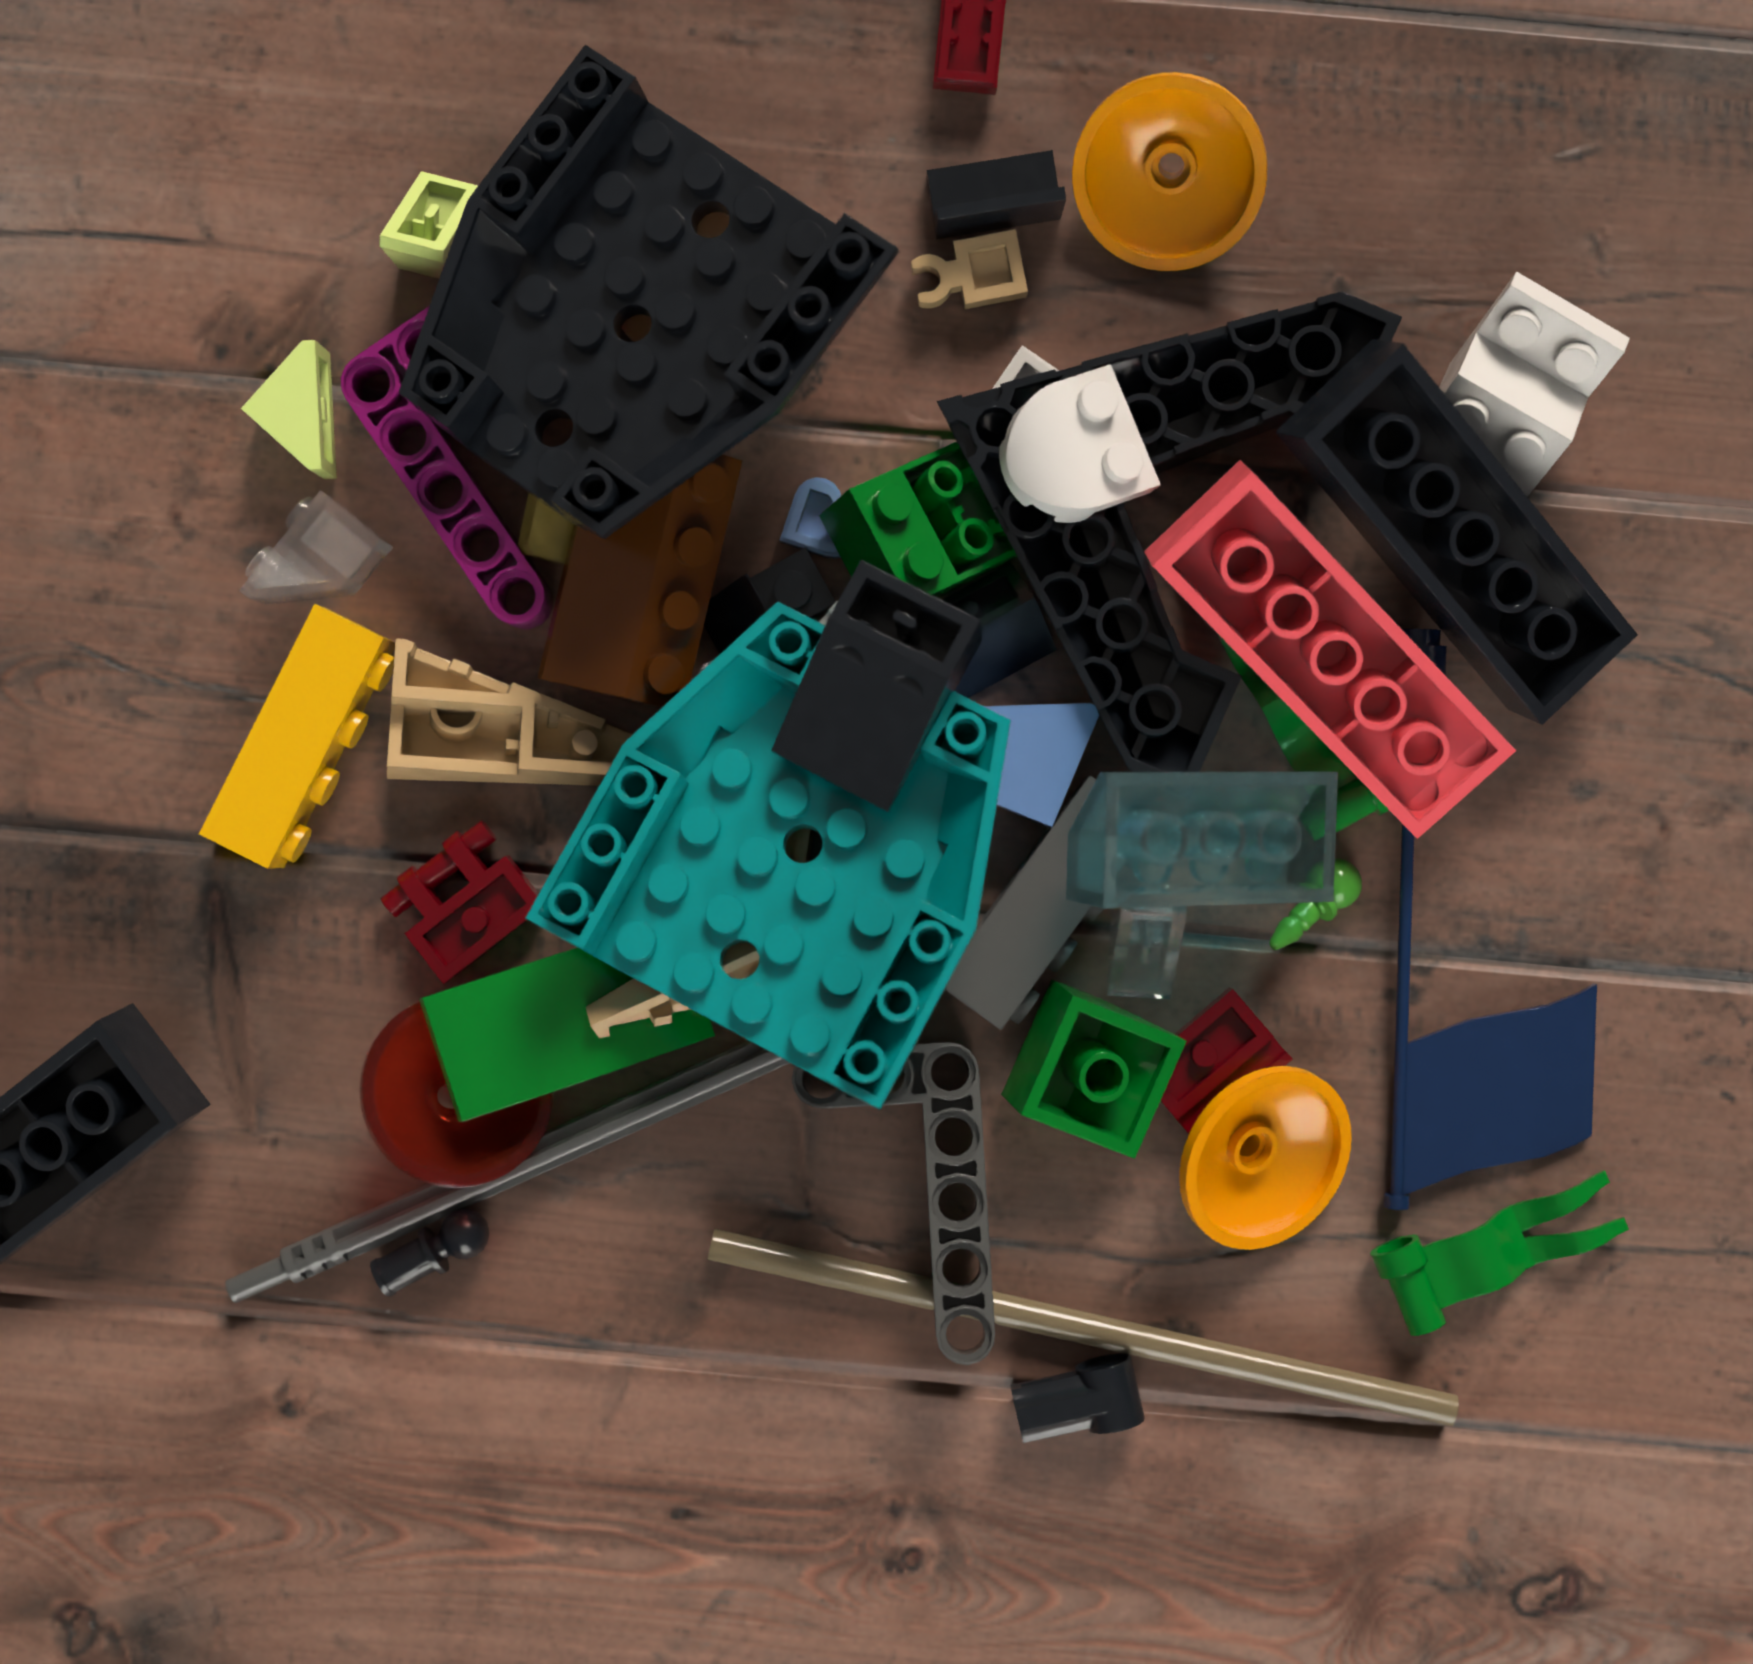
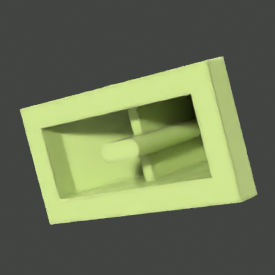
(426, 224)
(298, 407)

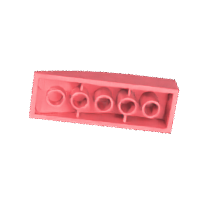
(1328, 650)

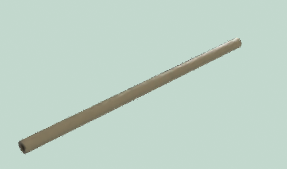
(1094, 1330)

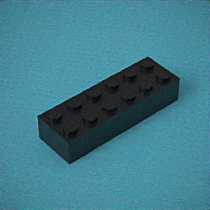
(1456, 530)

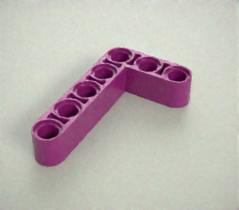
(435, 463)

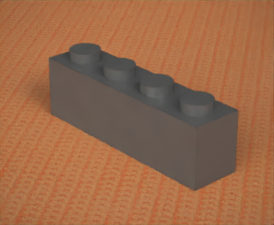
(1024, 928)

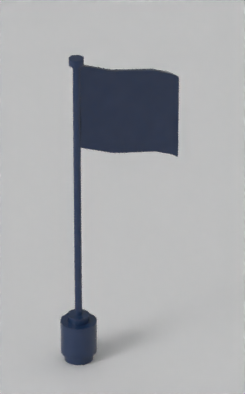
(1492, 1083)

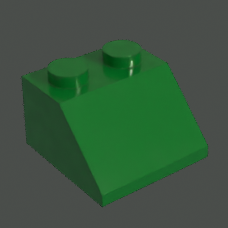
(1092, 1069)

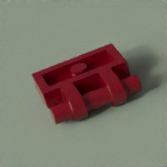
(472, 919)

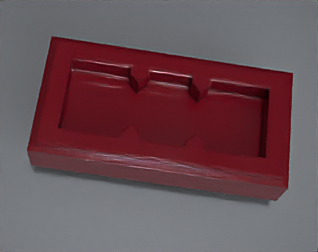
(969, 45)

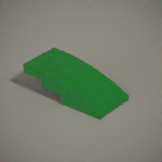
(532, 1034)

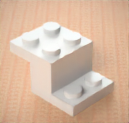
(1530, 376)

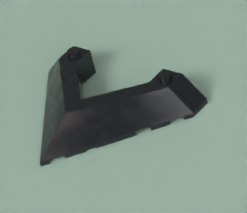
(1093, 573)

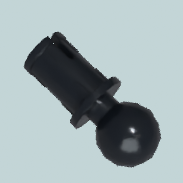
(461, 1235)

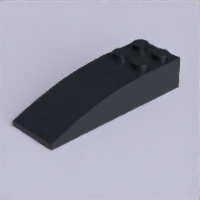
(86, 1121)

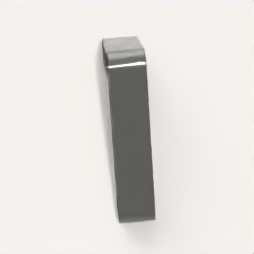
(941, 1170)

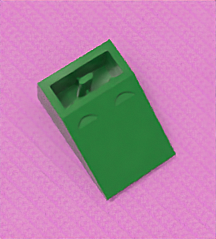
(921, 524)

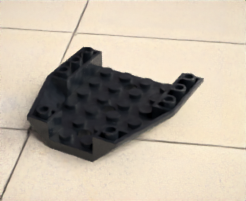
(600, 224)

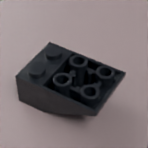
(876, 685)

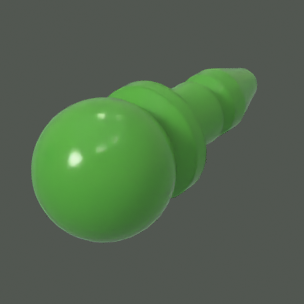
(1346, 891)

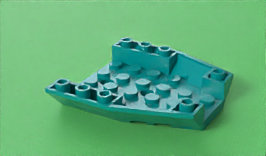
(693, 858)

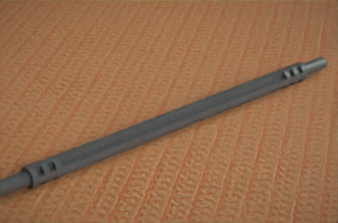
(555, 1148)

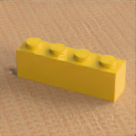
(299, 739)

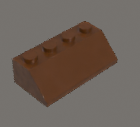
(640, 598)

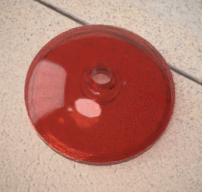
(423, 1136)

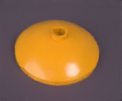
(1163, 216)
(1265, 1157)

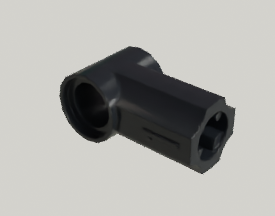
(1094, 1397)

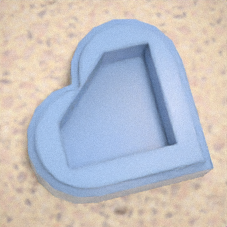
(803, 524)

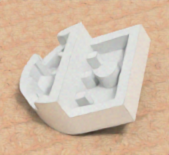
(1076, 449)

